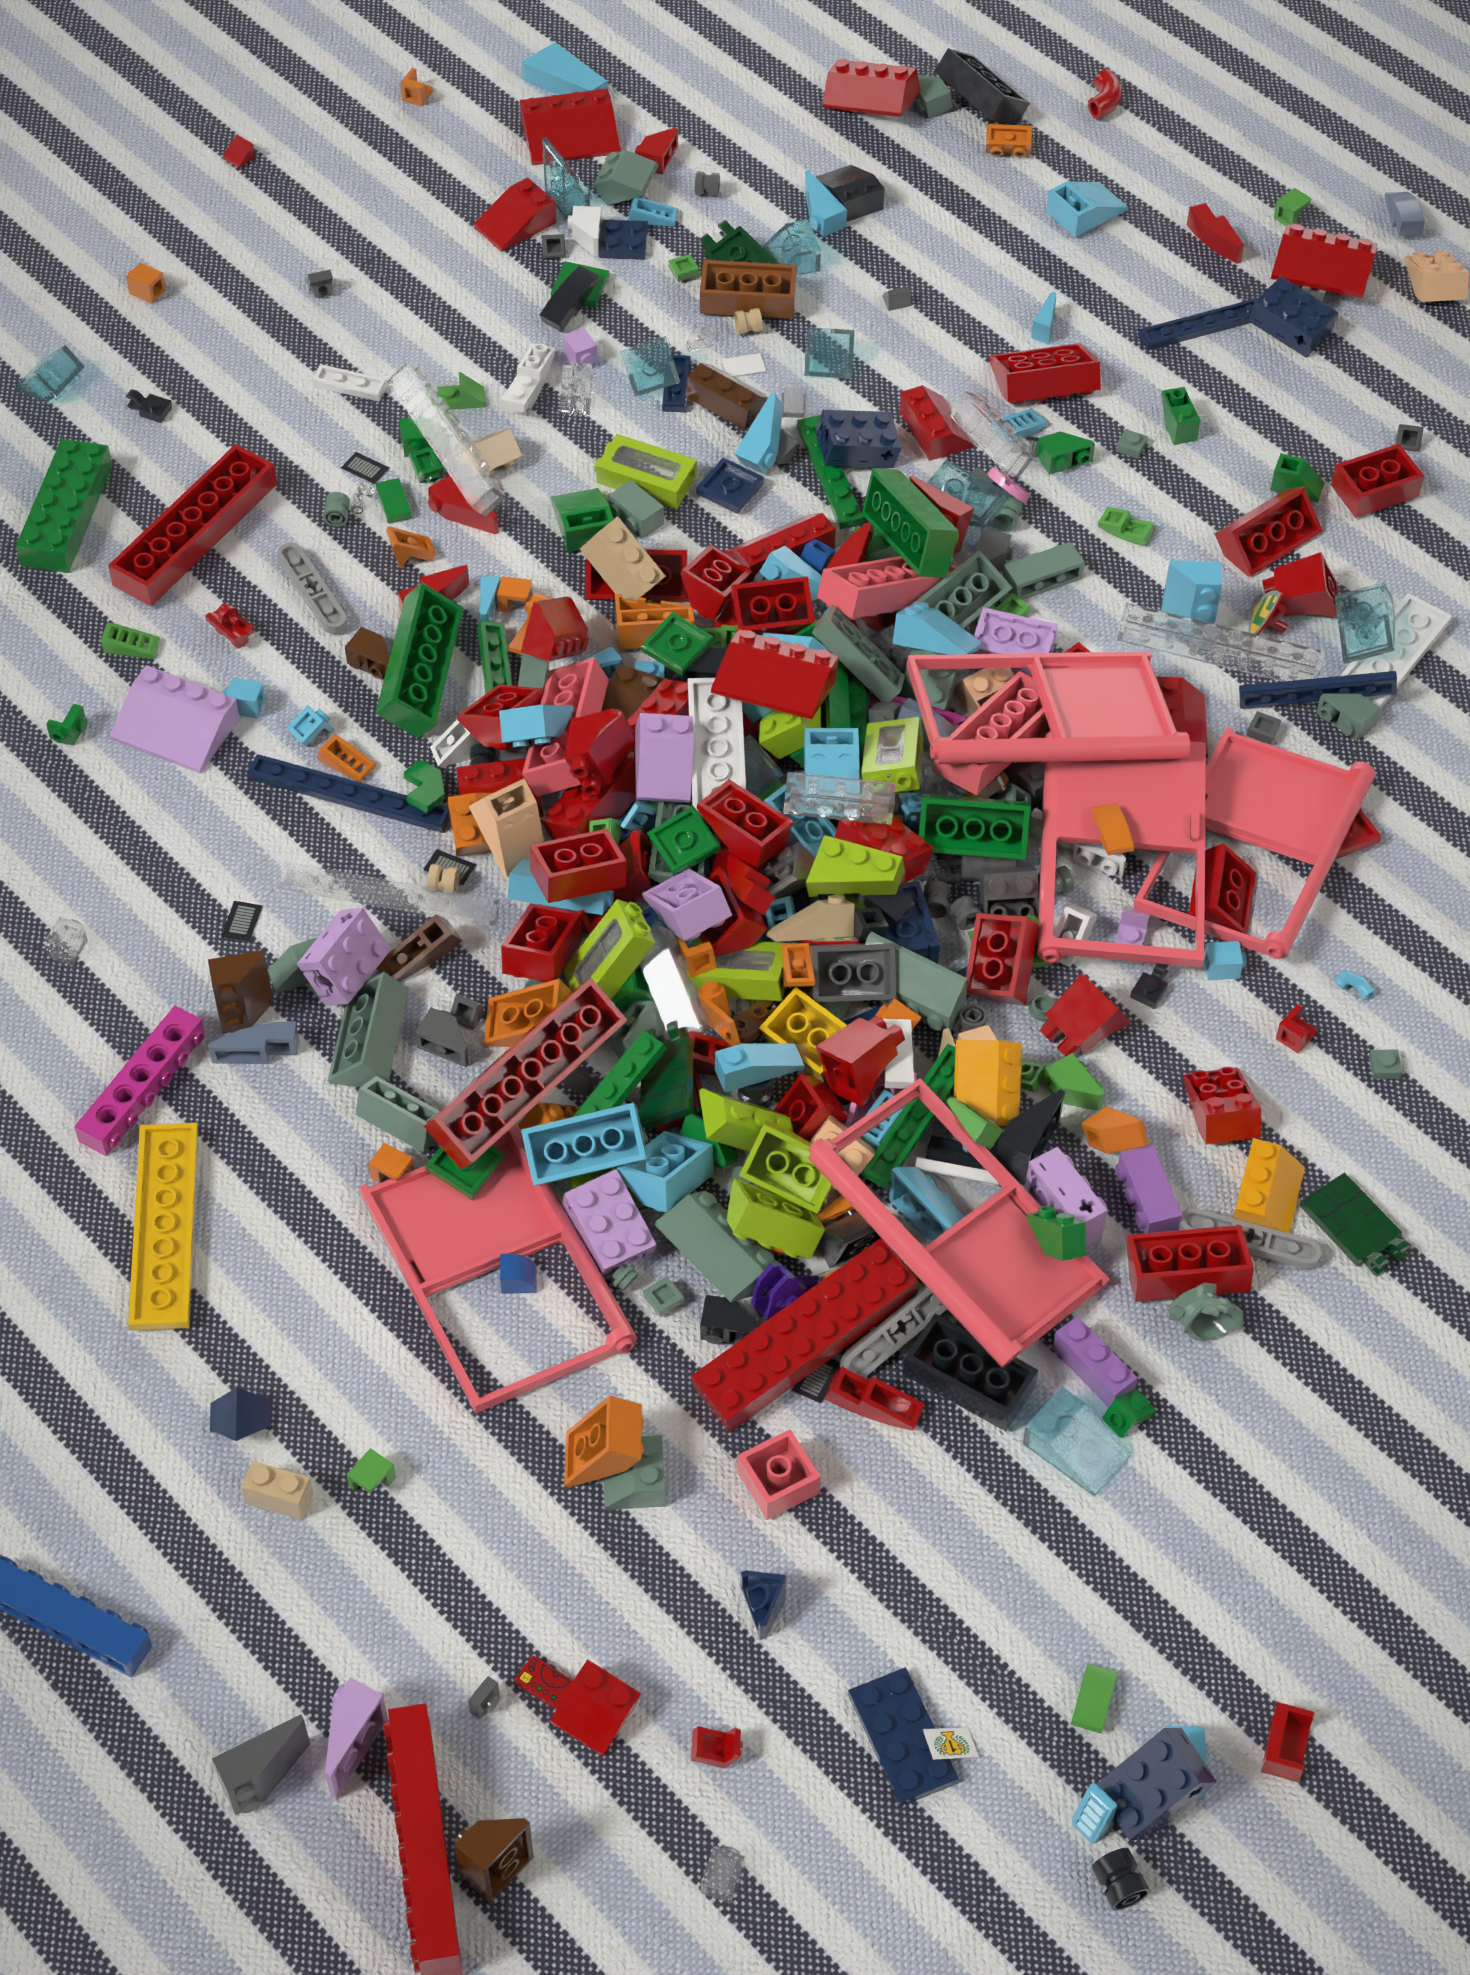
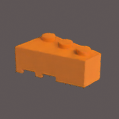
(640, 619)

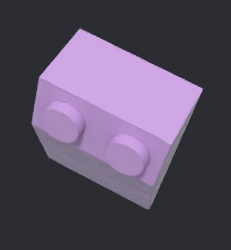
(664, 757)
(688, 904)
(354, 1726)

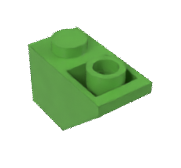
(1074, 1078)

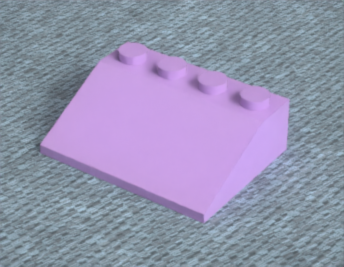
(175, 719)

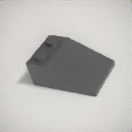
(853, 972)
(258, 1765)

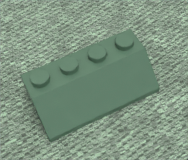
(968, 590)
(926, 987)
(369, 1032)
(703, 1235)

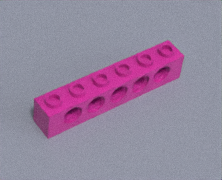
(93, 1128)

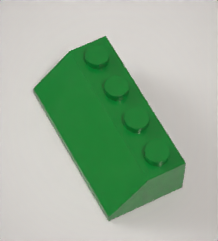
(975, 826)

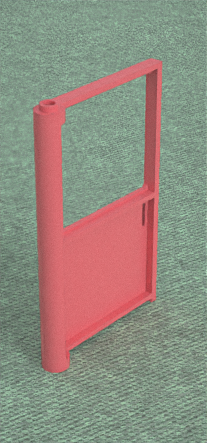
(1092, 701)
(1157, 805)
(1278, 805)
(463, 1238)
(985, 1264)

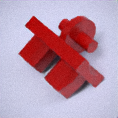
(231, 624)

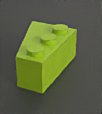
(853, 868)

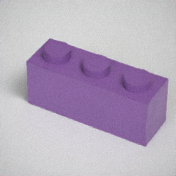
(1148, 1190)
(1093, 1361)

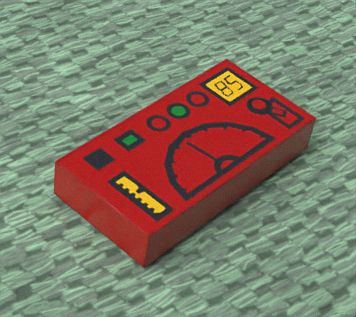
(543, 1682)

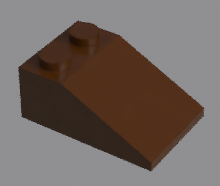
(629, 689)

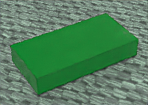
(393, 500)

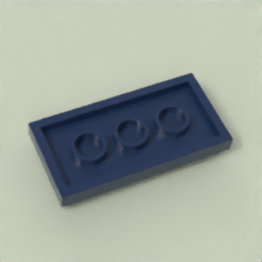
(894, 1726)

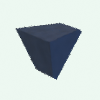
(240, 1414)
(765, 1598)

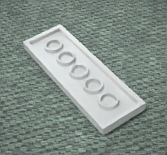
(1416, 630)
(717, 740)

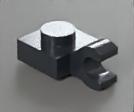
(152, 407)
(1151, 987)

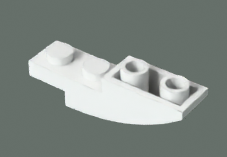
(529, 379)
(1084, 853)

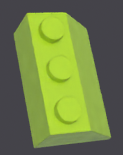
(736, 1120)
(772, 1220)

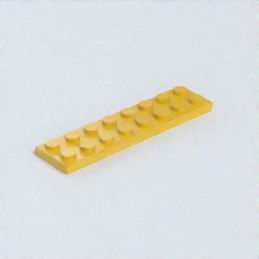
(163, 1227)

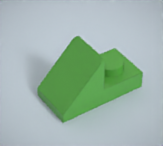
(463, 396)

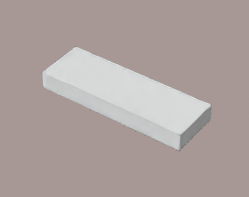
(349, 382)
(900, 1071)
(956, 1172)

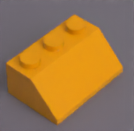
(989, 1078)
(1269, 1187)

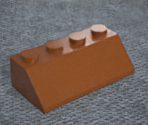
(747, 286)

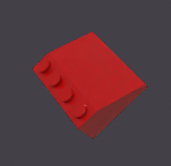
(575, 124)
(1325, 260)
(1046, 373)
(776, 674)

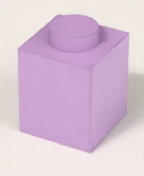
(580, 347)

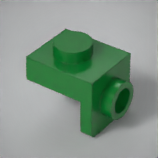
(426, 465)
(70, 728)
(1128, 1411)

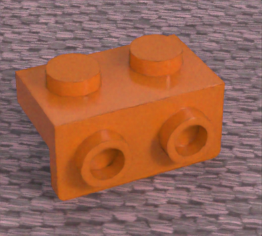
(1008, 140)

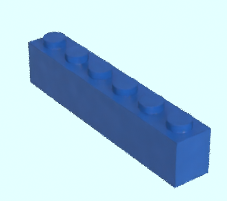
(72, 1619)

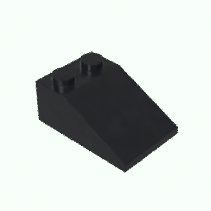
(855, 190)
(1028, 1135)
(846, 1238)

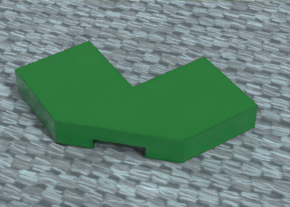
(430, 786)

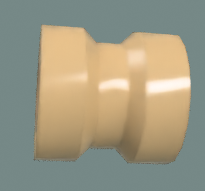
(748, 321)
(443, 877)

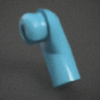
(1357, 981)

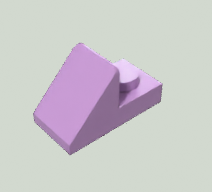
(1132, 926)

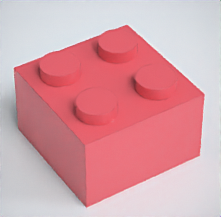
(778, 1474)

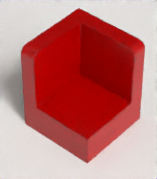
(1294, 1031)

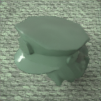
(1205, 1313)

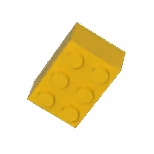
(802, 1023)

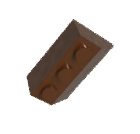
(724, 395)
(240, 989)
(493, 1854)

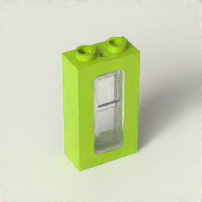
(654, 469)
(894, 753)
(612, 949)
(748, 973)

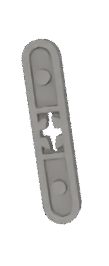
(323, 604)
(1276, 1245)
(879, 1346)

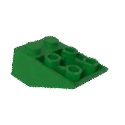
(580, 516)

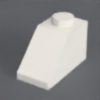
(586, 227)
(453, 745)
(1074, 924)

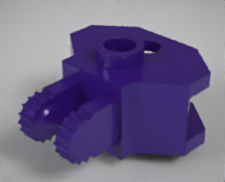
(780, 1289)

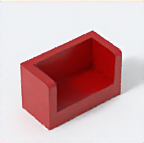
(1287, 1742)

